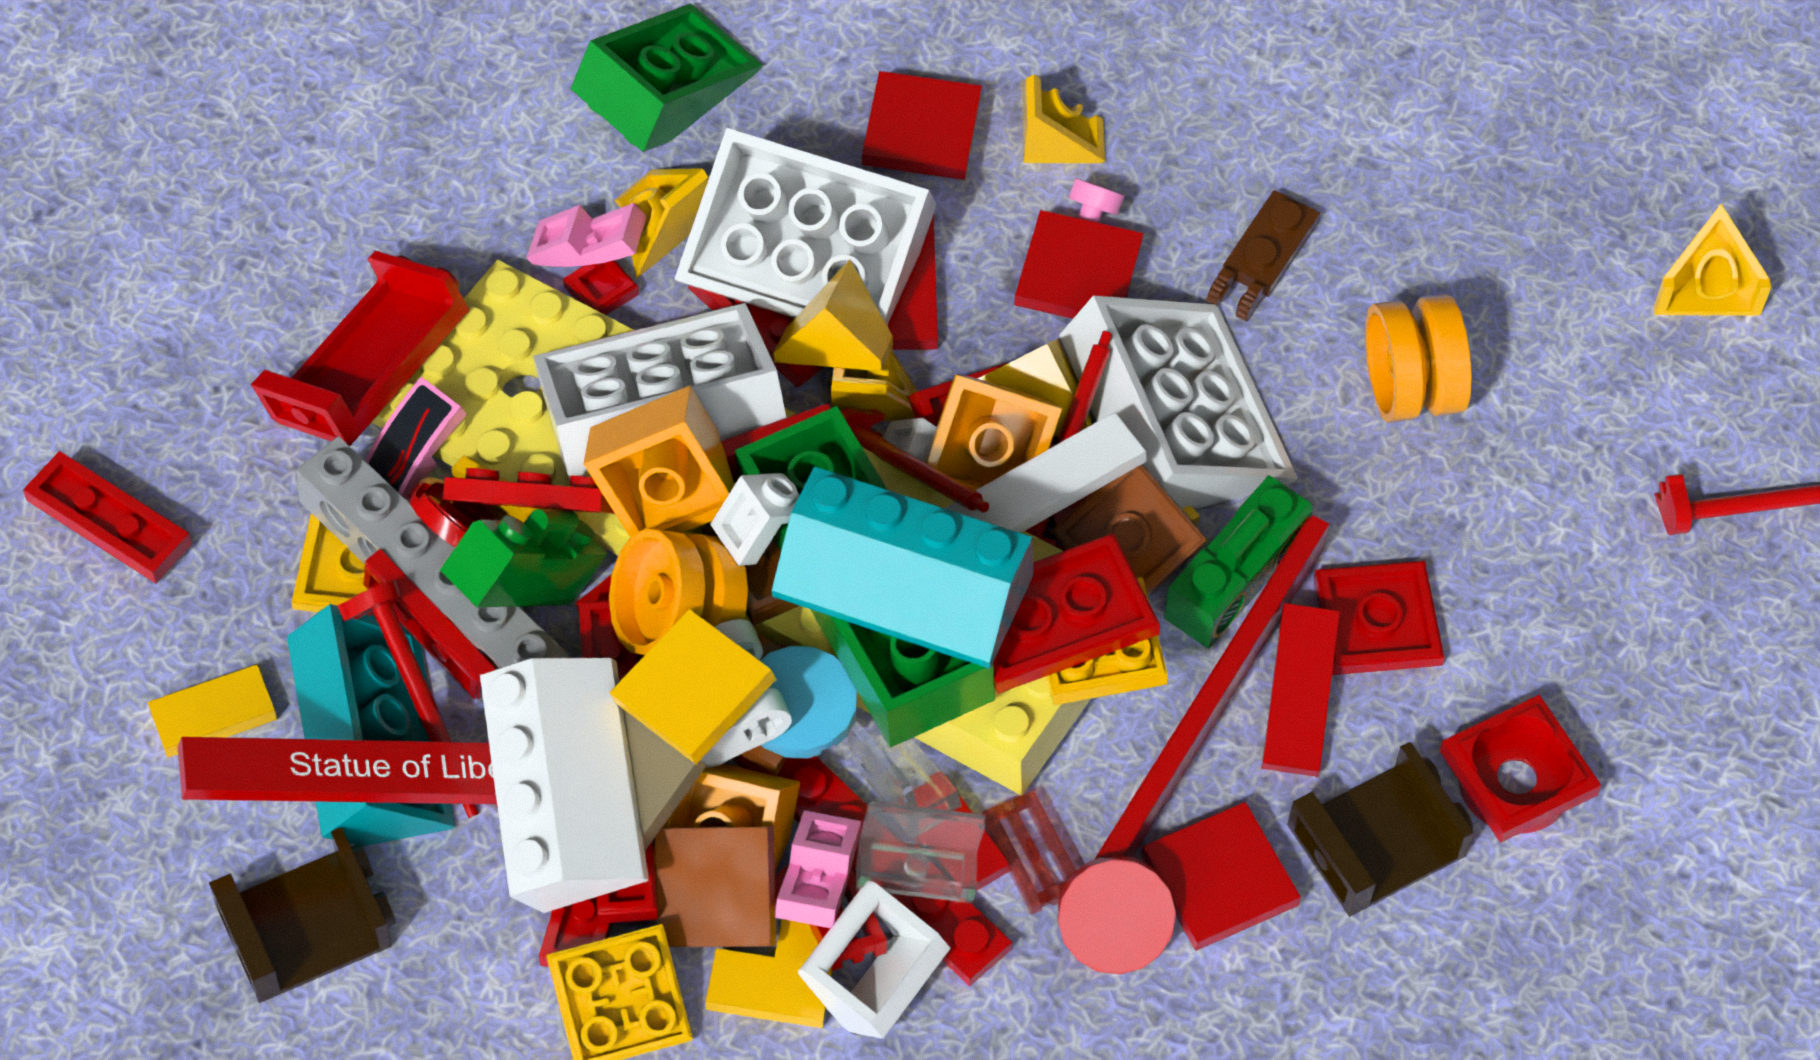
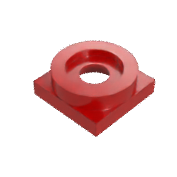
(1525, 735)

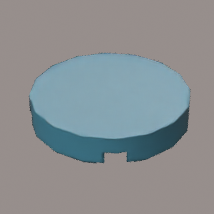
(817, 697)

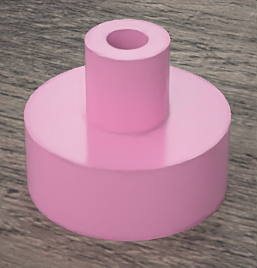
(1095, 200)

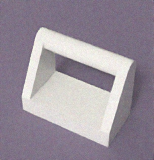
(892, 977)

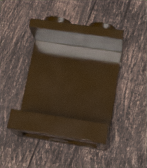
(1383, 832)
(305, 920)

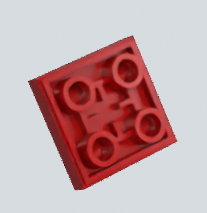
(921, 125)
(1075, 261)
(1222, 875)

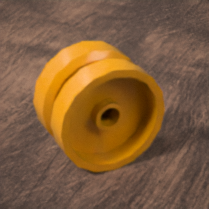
(1418, 358)
(665, 576)

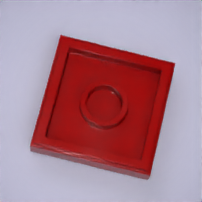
(1383, 617)

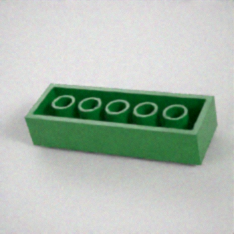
(899, 681)

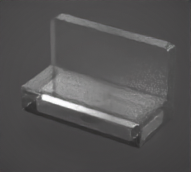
(900, 772)
(920, 851)

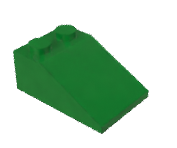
(661, 75)

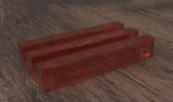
(1050, 894)

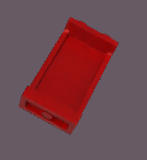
(368, 352)

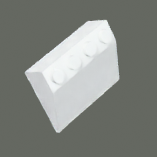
(789, 220)
(711, 351)
(1181, 396)

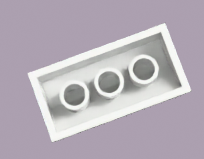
(563, 781)

